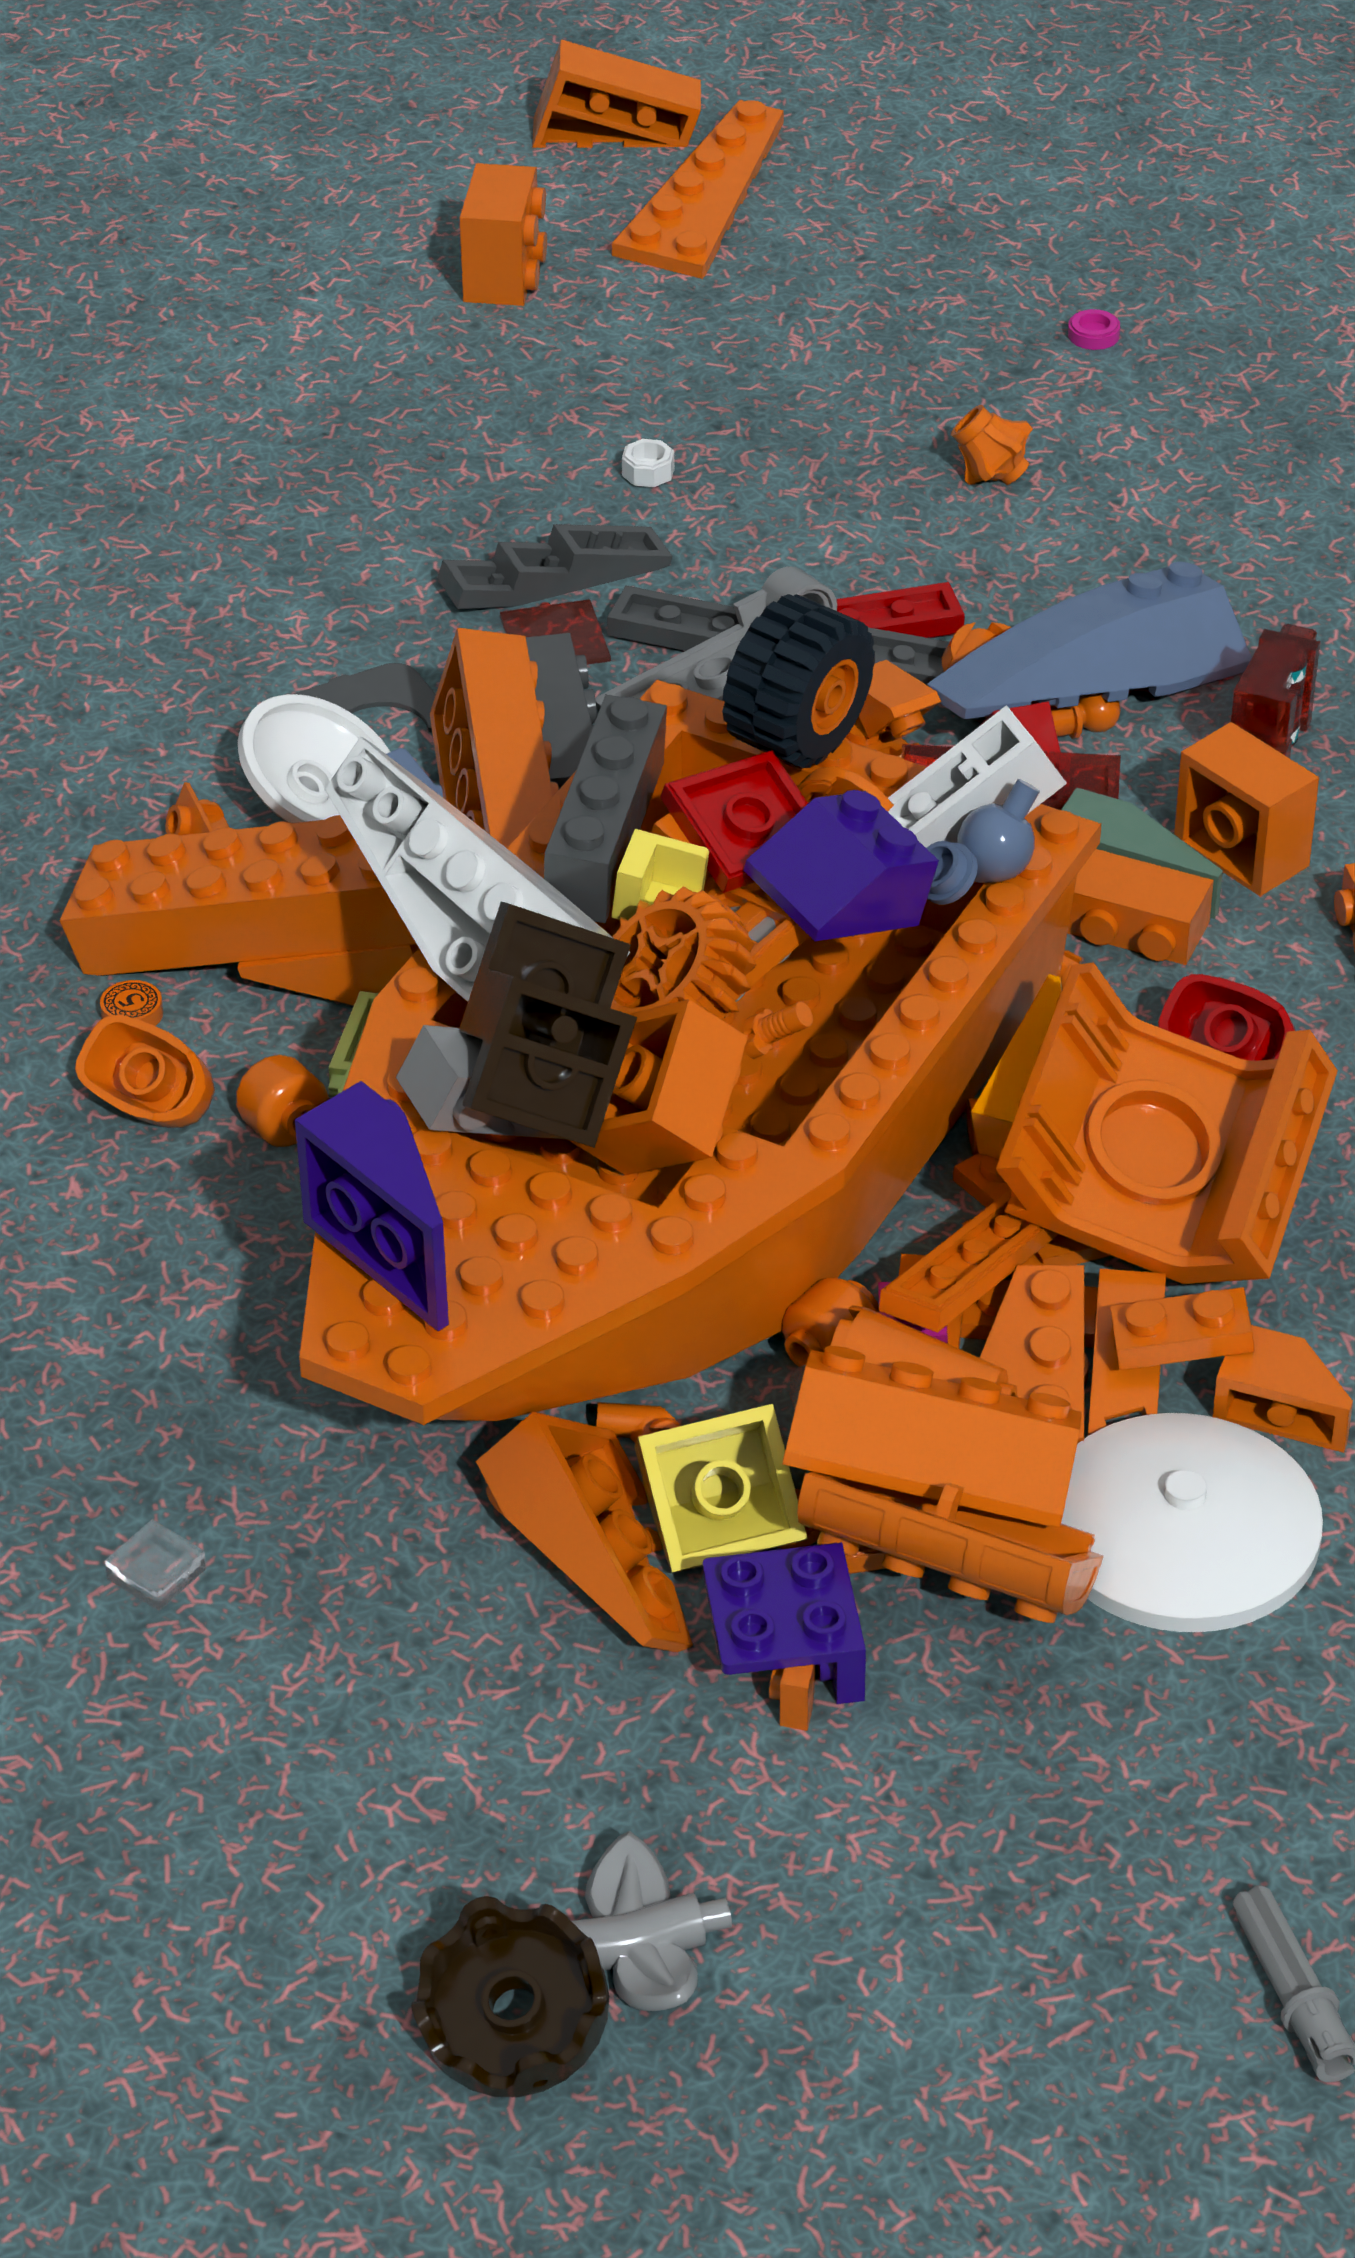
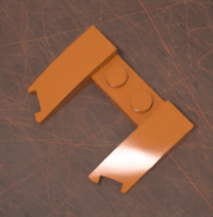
(1112, 1390)

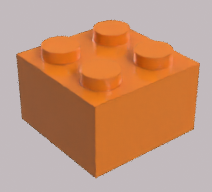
(502, 234)
(1246, 808)
(670, 1089)

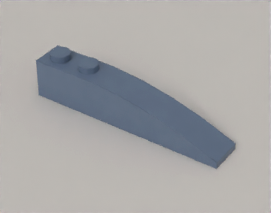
(1139, 632)

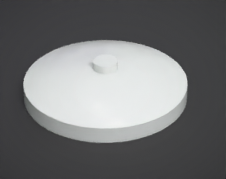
(1193, 1521)

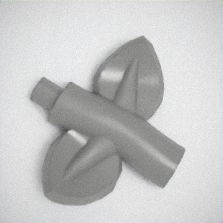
(643, 1930)

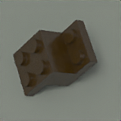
(547, 1025)

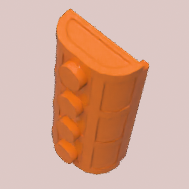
(982, 1551)

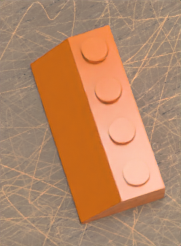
(925, 1432)

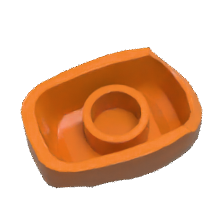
(145, 1072)

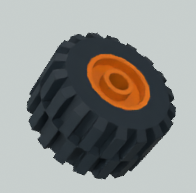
(798, 680)

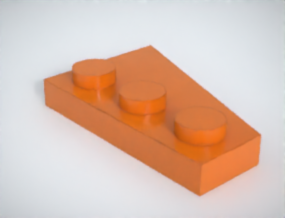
(1042, 1333)

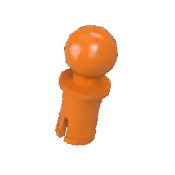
(1091, 714)

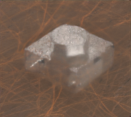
(155, 1565)

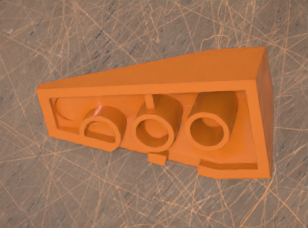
(574, 1501)

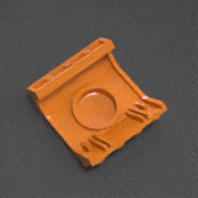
(1162, 1140)

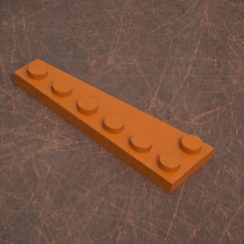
(698, 203)

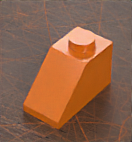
(1283, 1392)

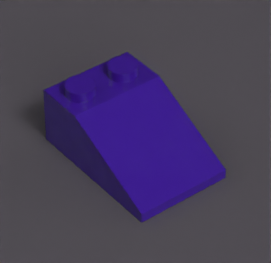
(373, 1197)

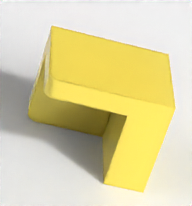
(656, 865)

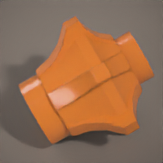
(991, 446)

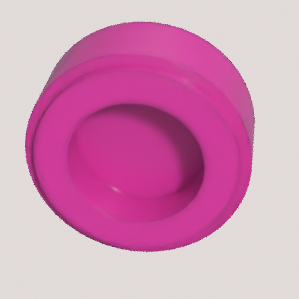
(1094, 329)

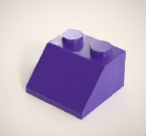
(845, 868)

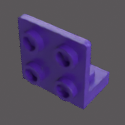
(788, 1613)

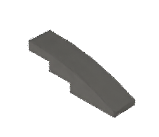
(569, 562)

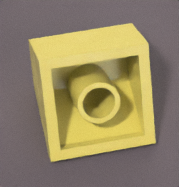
(720, 1487)

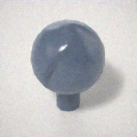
(1001, 835)

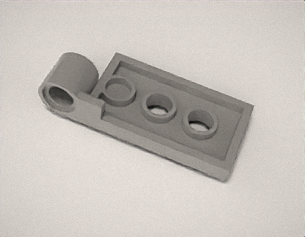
(707, 664)

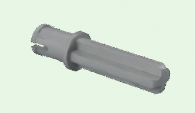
(1307, 2006)

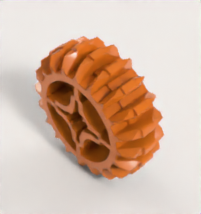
(684, 951)

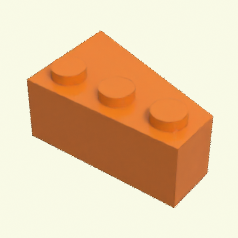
(614, 100)

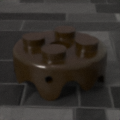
(501, 1951)

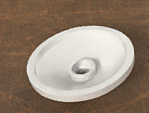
(294, 749)

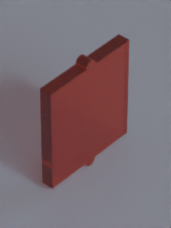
(570, 617)

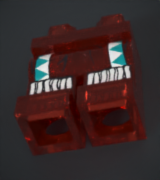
(1278, 687)

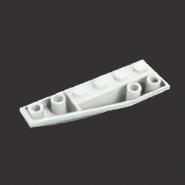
(437, 864)

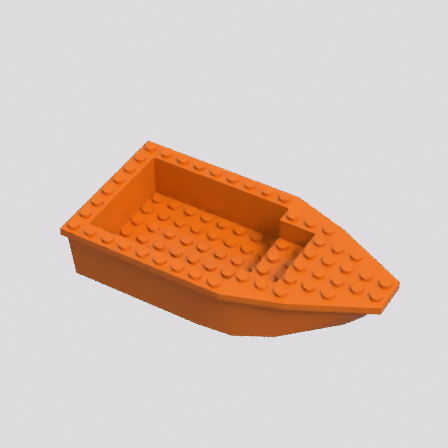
(621, 1282)

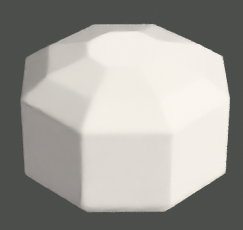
(648, 463)

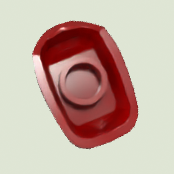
(1226, 1017)

